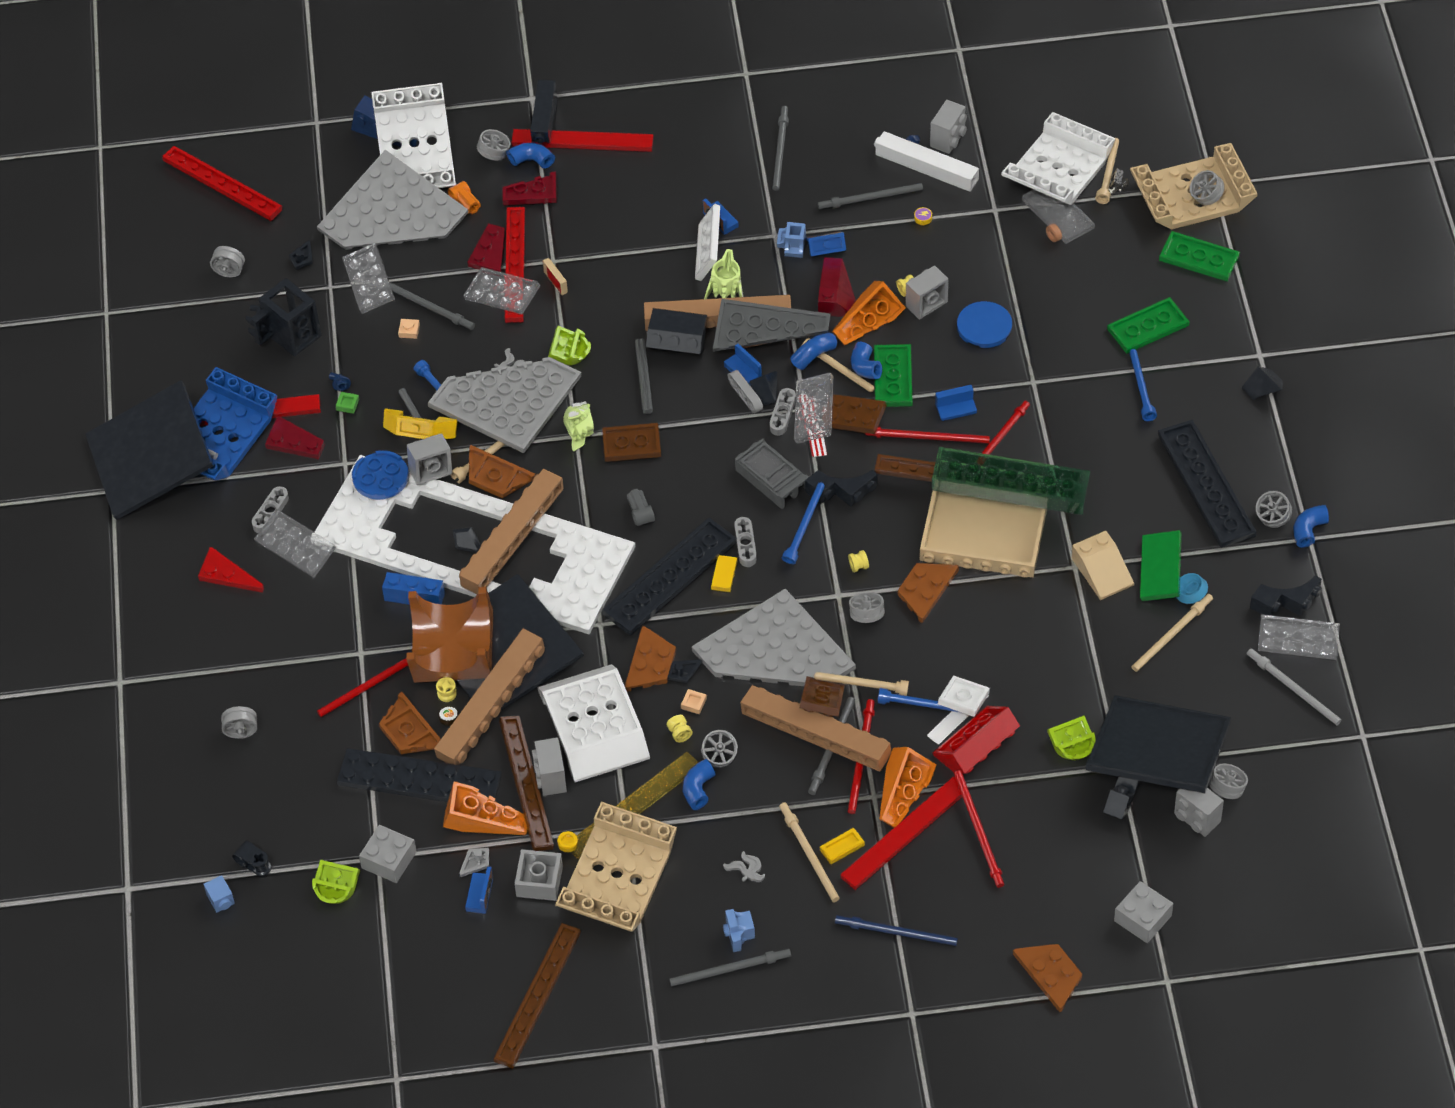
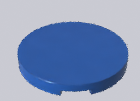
(984, 324)
(380, 475)

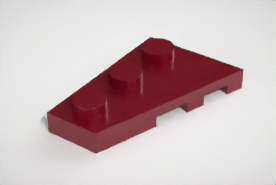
(532, 192)
(293, 440)

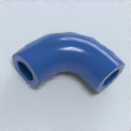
(531, 151)
(812, 349)
(862, 365)
(1306, 522)
(693, 784)

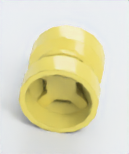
(680, 730)

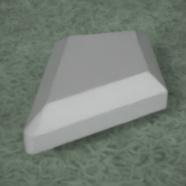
(475, 861)

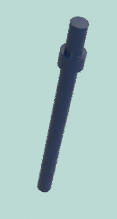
(856, 923)

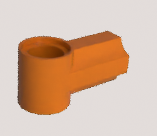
(463, 195)

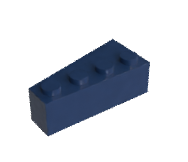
(365, 122)

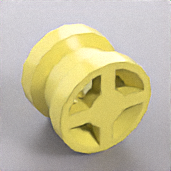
(901, 284)
(858, 561)
(442, 686)

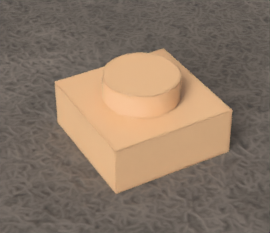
(409, 328)
(693, 701)

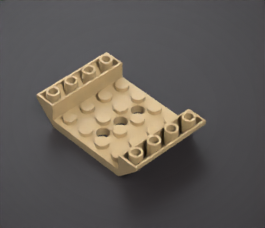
(1169, 196)
(623, 844)

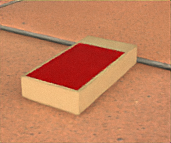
(555, 276)

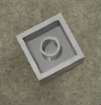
(948, 126)
(926, 292)
(429, 459)
(549, 767)
(1199, 809)
(387, 853)
(538, 875)
(1143, 912)

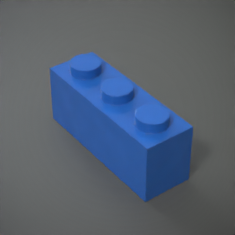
(398, 585)

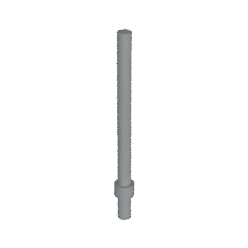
(1265, 663)

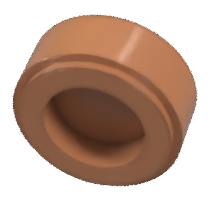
(1053, 232)

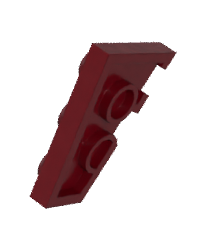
(489, 249)

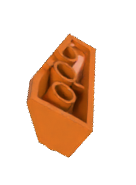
(869, 312)
(904, 780)
(474, 812)

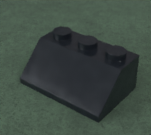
(677, 331)

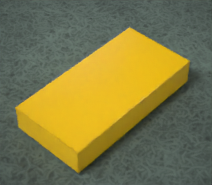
(724, 573)
(842, 846)

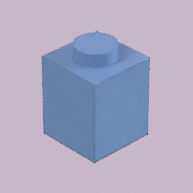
(219, 894)

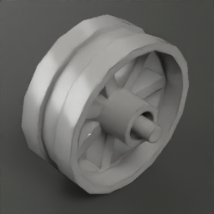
(495, 144)
(1206, 187)
(225, 261)
(1273, 509)
(866, 607)
(239, 722)
(719, 748)
(1228, 781)

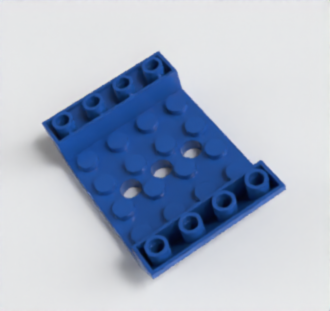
(239, 411)

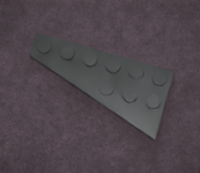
(759, 324)

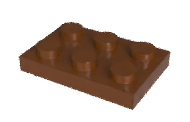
(856, 413)
(631, 442)
(822, 696)

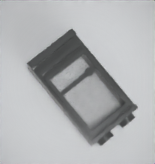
(770, 472)

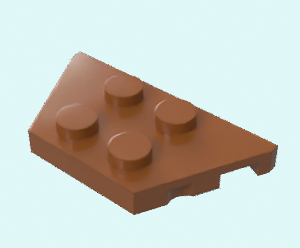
(496, 474)
(925, 586)
(650, 661)
(407, 728)
(1051, 971)

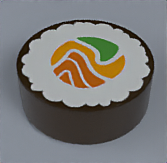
(448, 715)

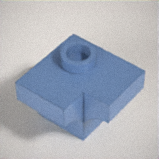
(792, 239)
(738, 928)

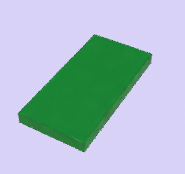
(1199, 256)
(1148, 325)
(896, 376)
(1160, 565)

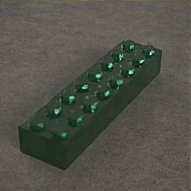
(1010, 480)

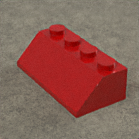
(977, 738)

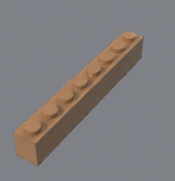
(711, 306)
(511, 531)
(489, 698)
(816, 728)

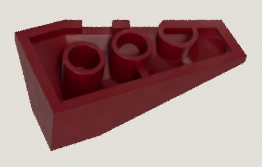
(835, 288)

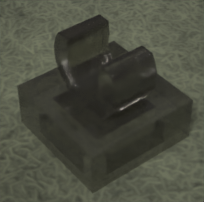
(1118, 182)

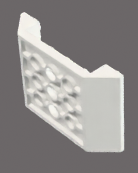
(416, 114)
(1063, 146)
(598, 741)

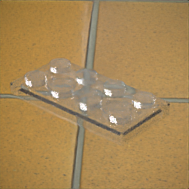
(1067, 217)
(368, 278)
(501, 290)
(813, 408)
(295, 543)
(1298, 637)

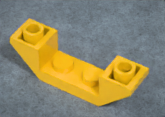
(418, 427)

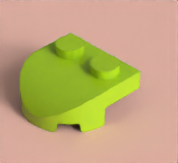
(569, 346)
(1072, 739)
(335, 882)

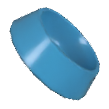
(1192, 588)

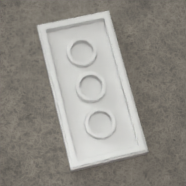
(707, 242)

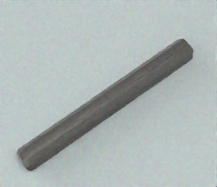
(643, 376)

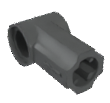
(641, 511)

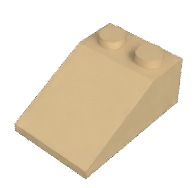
(1102, 565)

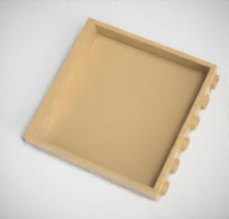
(982, 534)

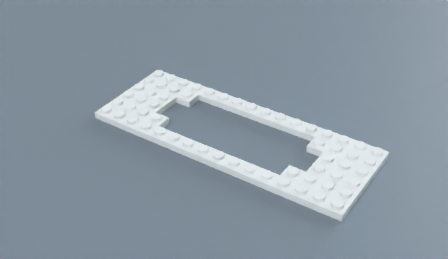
(574, 597)

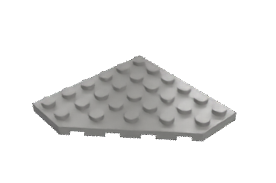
(391, 207)
(507, 401)
(773, 645)

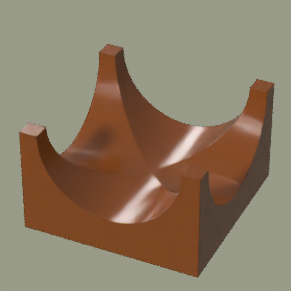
(451, 638)

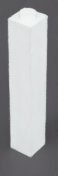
(927, 161)

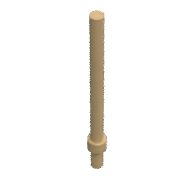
(1195, 610)
(792, 821)

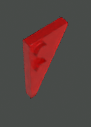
(222, 571)

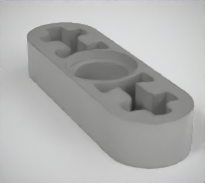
(745, 391)
(784, 418)
(270, 502)
(745, 535)

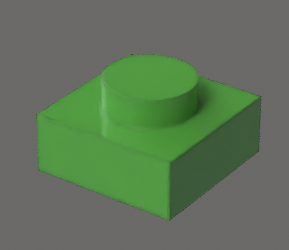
(347, 402)

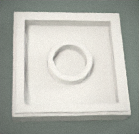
(963, 696)

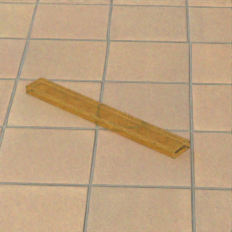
(647, 793)

